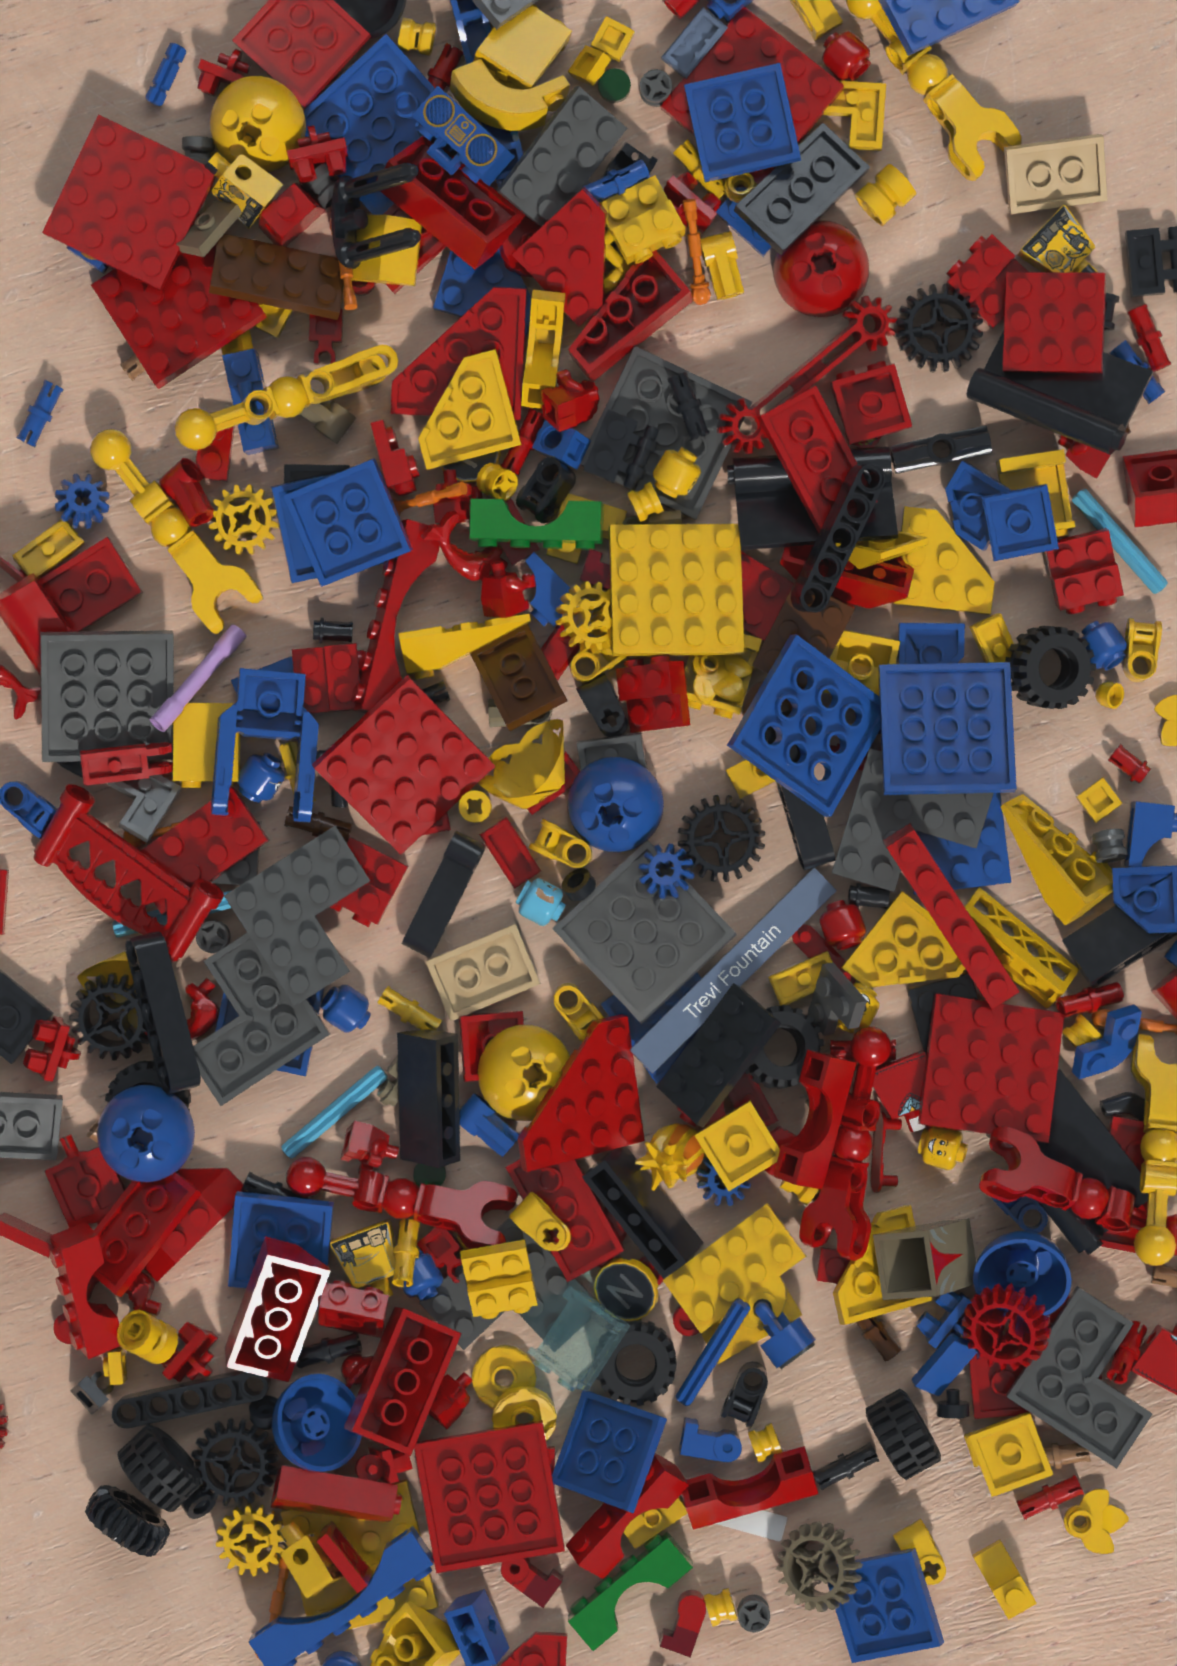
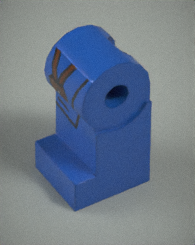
(709, 1445)

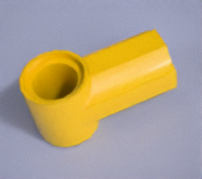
(720, 257)

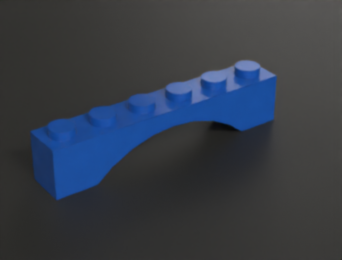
(472, 30)
(289, 1637)

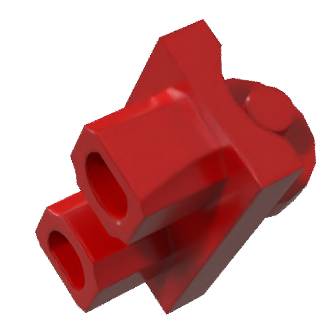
(212, 74)
(317, 150)
(681, 189)
(56, 1050)
(193, 1357)
(382, 1464)

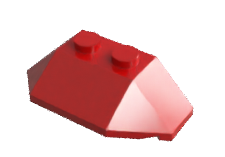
(862, 587)
(217, 1199)

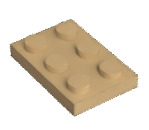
(1055, 173)
(483, 972)

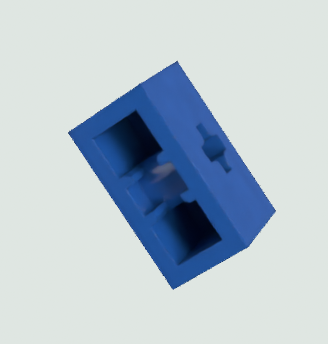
(476, 1629)

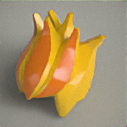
(672, 1155)

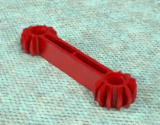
(809, 372)

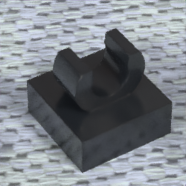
(89, 1394)

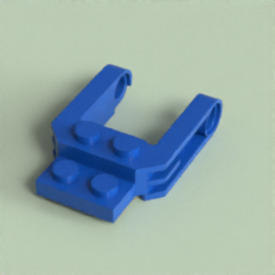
(269, 708)

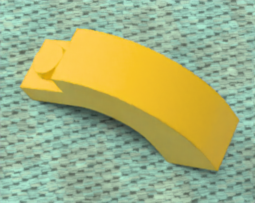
(503, 106)
(543, 346)

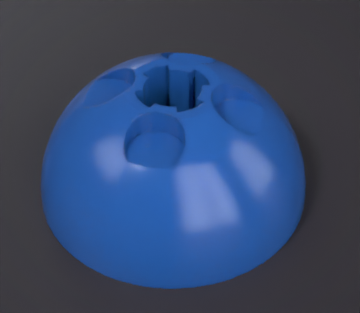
(622, 789)
(163, 1129)
(1026, 1262)
(322, 1408)

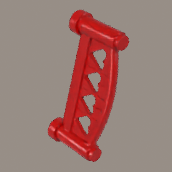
(185, 905)

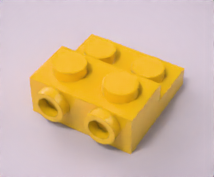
(643, 221)
(499, 1279)

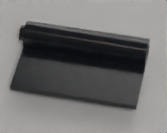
(1074, 405)
(774, 515)
(1089, 1148)

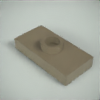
(209, 228)

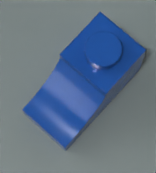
(548, 591)
(1146, 826)

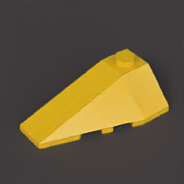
(439, 647)
(1061, 868)
(415, 1639)

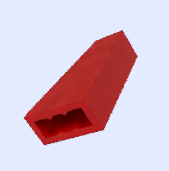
(334, 1495)

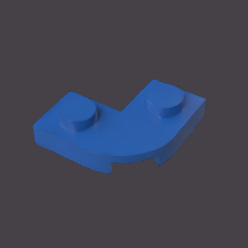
(1114, 1047)

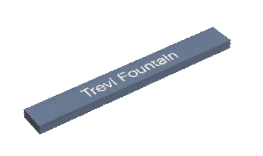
(732, 968)

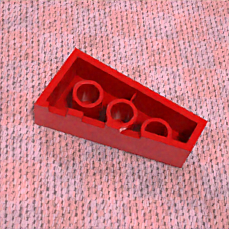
(631, 314)

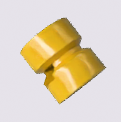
(887, 192)
(147, 1337)

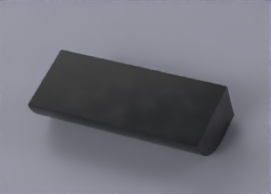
(1110, 945)
(428, 1097)
(641, 1212)

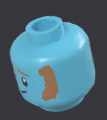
(540, 902)

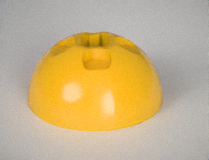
(273, 119)
(508, 1070)

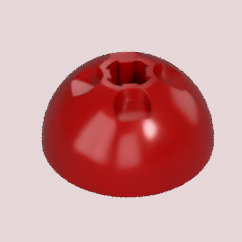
(812, 284)

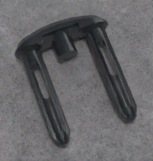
(347, 220)

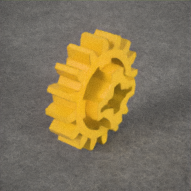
(253, 506)
(577, 616)
(252, 1553)

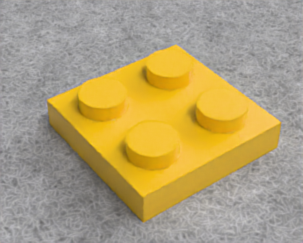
(738, 1145)
(1010, 1454)

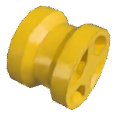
(497, 481)
(645, 502)
(479, 808)
(1081, 1032)
(765, 1442)
(720, 1607)

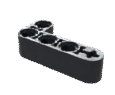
(443, 894)

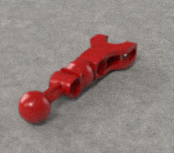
(847, 1175)
(1059, 1185)
(402, 1198)

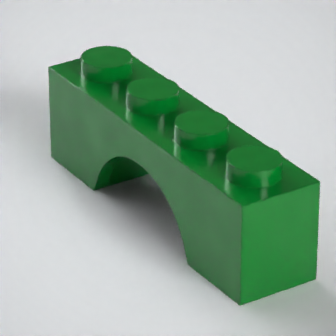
(578, 524)
(660, 1563)

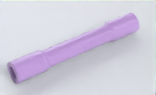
(174, 705)

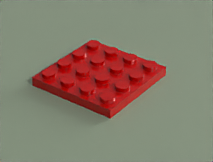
(751, 45)
(129, 202)
(180, 323)
(403, 765)
(990, 1067)
(489, 1496)

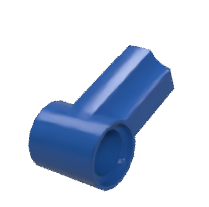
(481, 1120)

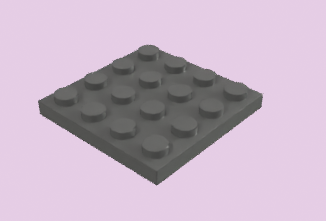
(649, 399)
(103, 690)
(640, 942)

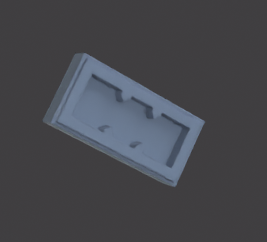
(694, 43)

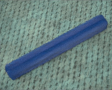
(712, 1352)

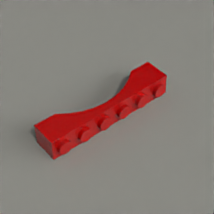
(379, 662)
(950, 916)

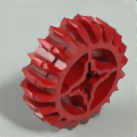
(1031, 1334)

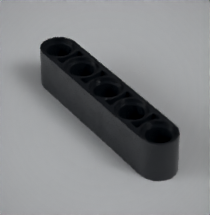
(851, 530)
(805, 823)
(162, 1012)
(179, 1407)

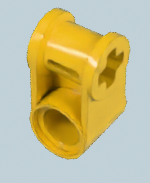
(1141, 647)
(601, 660)
(559, 844)
(578, 1014)
(537, 1219)
(918, 1537)

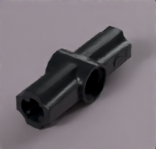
(961, 445)

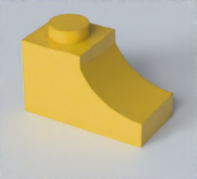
(1004, 1579)

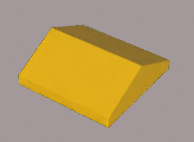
(393, 268)
(877, 551)
(862, 654)

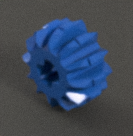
(68, 497)
(666, 860)
(715, 1188)

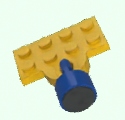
(747, 1267)

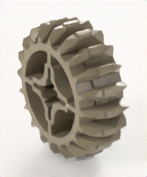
(799, 1557)

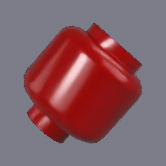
(846, 55)
(842, 925)

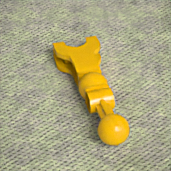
(945, 97)
(289, 396)
(169, 528)
(1158, 1147)

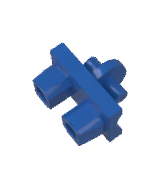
(935, 1329)

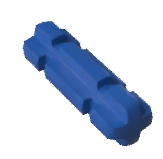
(165, 74)

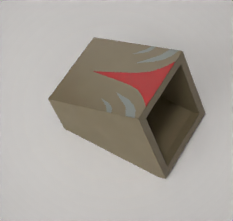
(925, 1259)

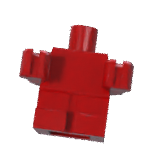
(568, 403)
(1084, 457)
(459, 504)
(503, 592)
(367, 1145)
(450, 1400)

